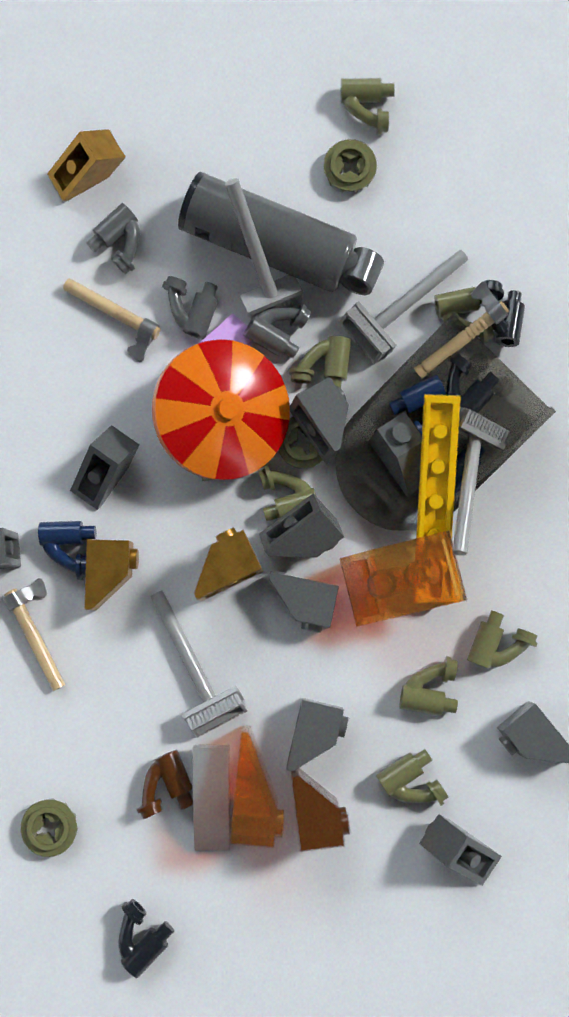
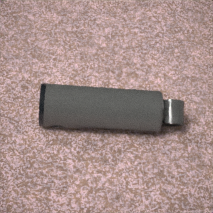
(288, 237)

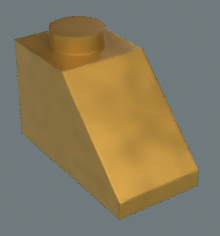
(85, 163)
(107, 569)

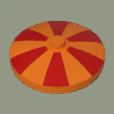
(221, 409)

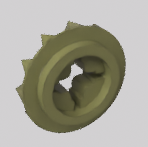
(350, 151)
(296, 455)
(44, 843)

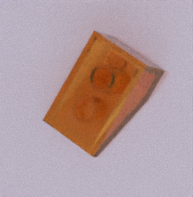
(403, 578)
(255, 808)

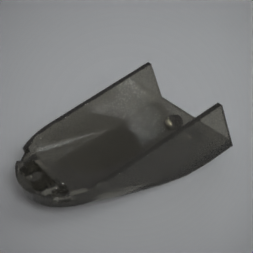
(366, 479)

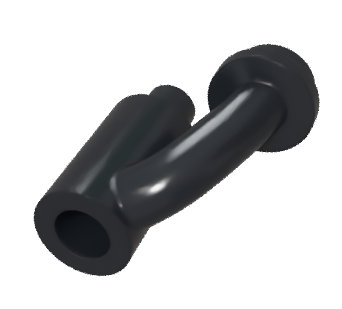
(509, 329)
(478, 393)
(141, 955)

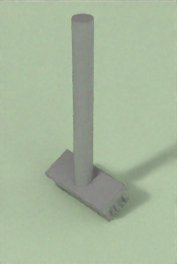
(272, 292)
(369, 331)
(478, 430)
(214, 709)

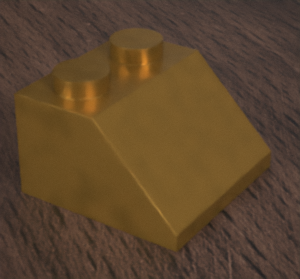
(227, 564)

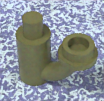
(367, 91)
(460, 302)
(336, 361)
(286, 503)
(487, 641)
(429, 701)
(405, 771)

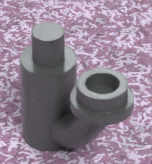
(111, 229)
(202, 309)
(272, 338)

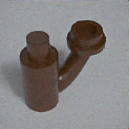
(176, 781)

